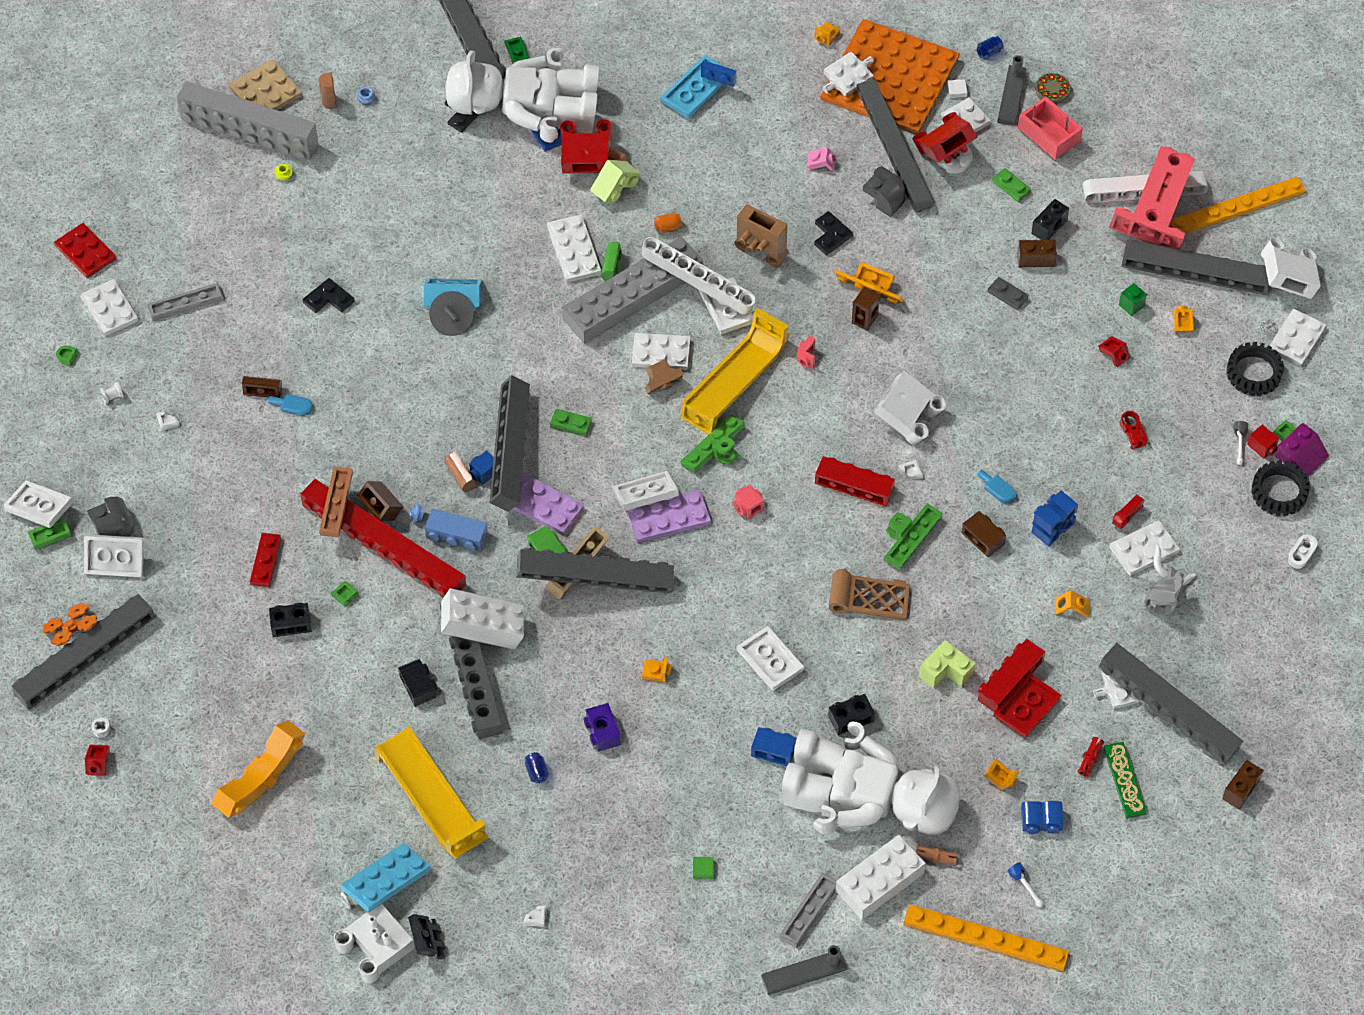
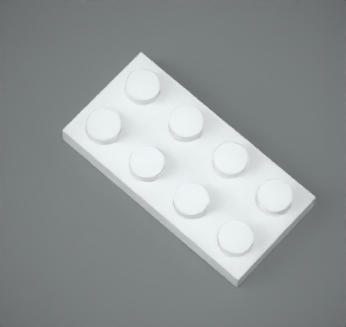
(574, 248)

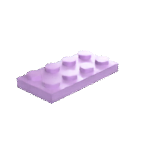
(547, 505)
(669, 516)

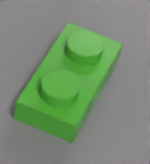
(1011, 185)
(570, 422)
(45, 536)

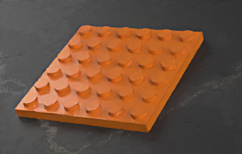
(905, 69)

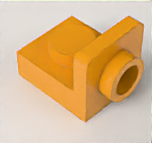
(826, 33)
(1183, 319)
(656, 670)

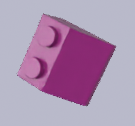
(1303, 449)

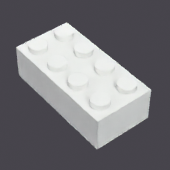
(482, 619)
(880, 877)

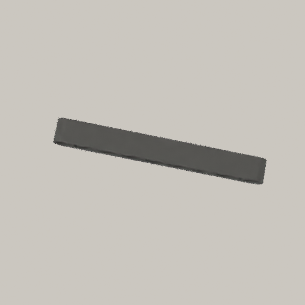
(894, 145)

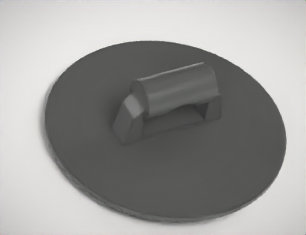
(451, 313)

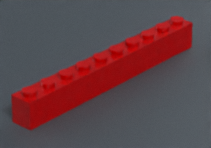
(388, 542)

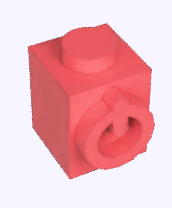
(748, 502)

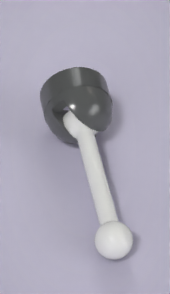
(1240, 429)

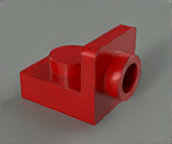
(1116, 349)
(96, 759)

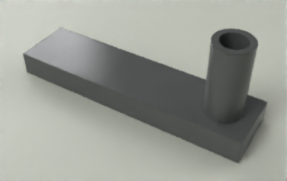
(1012, 92)
(804, 971)

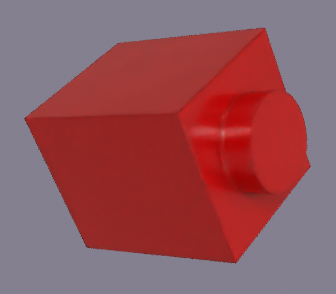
(1263, 441)

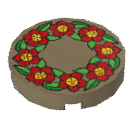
(1053, 86)

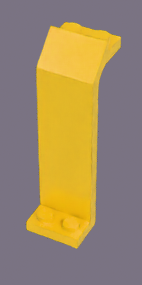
(735, 372)
(431, 793)

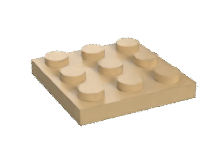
(266, 86)

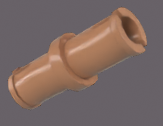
(936, 855)

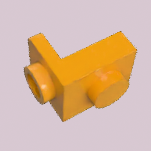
(1000, 775)

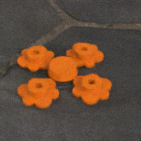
(71, 625)

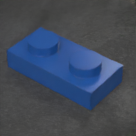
(718, 73)

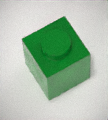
(1132, 299)

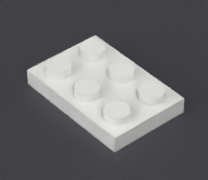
(109, 307)
(724, 316)
(1297, 337)
(656, 347)
(645, 491)
(38, 504)
(1138, 548)
(113, 555)
(770, 658)

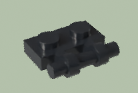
(426, 936)

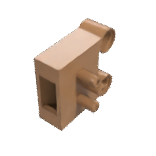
(762, 232)

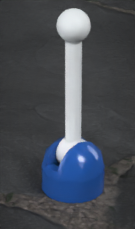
(1018, 872)

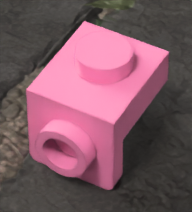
(821, 158)

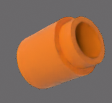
(668, 222)

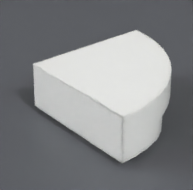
(167, 421)
(911, 469)
(536, 917)

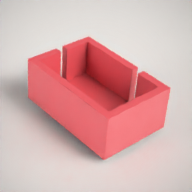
(1050, 127)

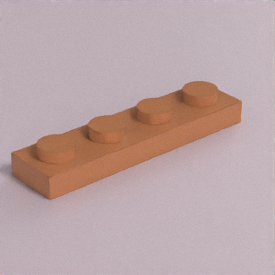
(336, 502)

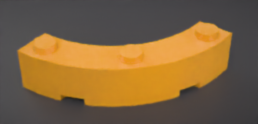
(261, 772)

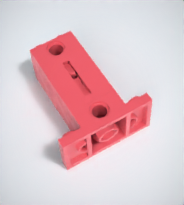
(1157, 201)

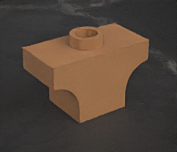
(661, 376)

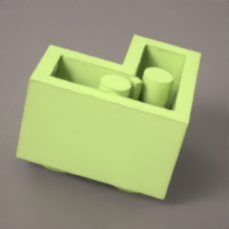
(613, 178)
(946, 662)

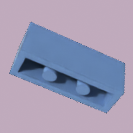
(456, 530)

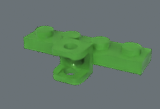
(716, 444)
(909, 535)

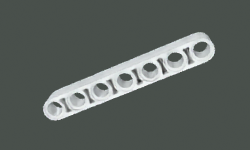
(1132, 187)
(702, 283)

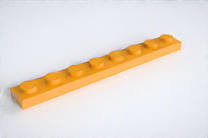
(1239, 205)
(986, 937)

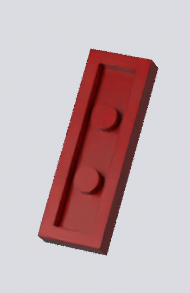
(265, 559)

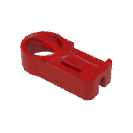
(1135, 432)
(1123, 516)

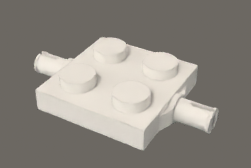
(847, 73)
(1118, 695)

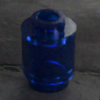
(989, 47)
(536, 767)

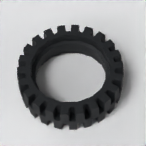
(1250, 385)
(1275, 505)

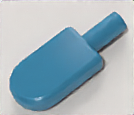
(292, 404)
(998, 487)

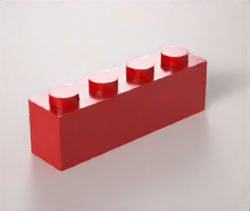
(854, 481)
(1013, 670)

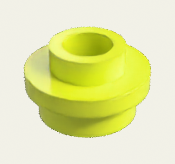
(281, 174)

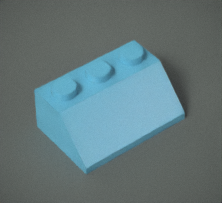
(468, 287)

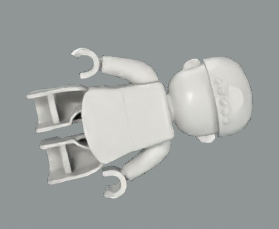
(532, 93)
(865, 785)

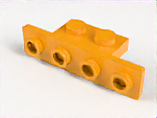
(871, 278)

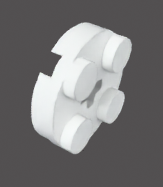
(960, 164)

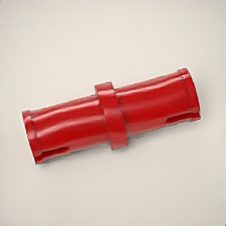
(1090, 757)

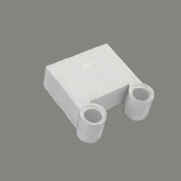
(1289, 271)
(904, 404)
(380, 940)

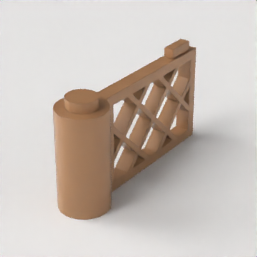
(843, 595)

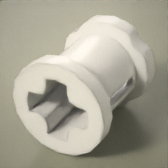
(111, 392)

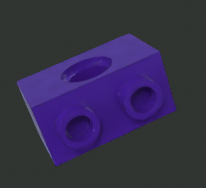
(602, 738)

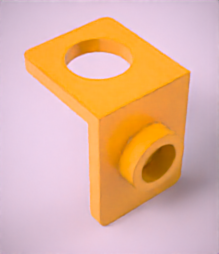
(1073, 601)

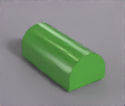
(611, 261)

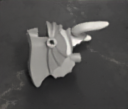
(1168, 588)

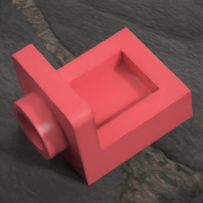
(804, 352)

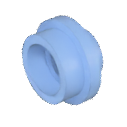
(365, 95)
(417, 512)

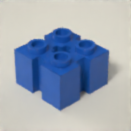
(1054, 517)

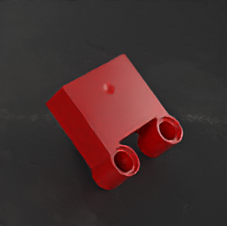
(945, 139)
(585, 150)

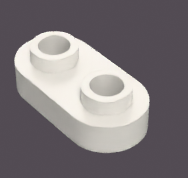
(1301, 552)

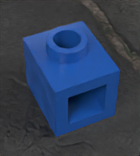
(482, 467)

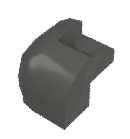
(886, 189)
(112, 518)

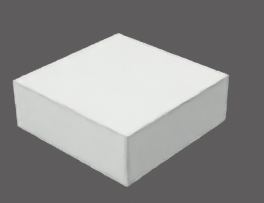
(957, 88)

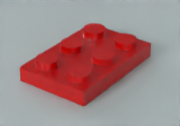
(85, 250)
(1027, 705)

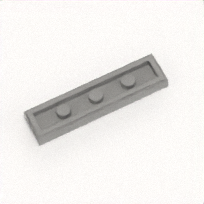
(185, 302)
(808, 910)

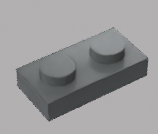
(1008, 293)

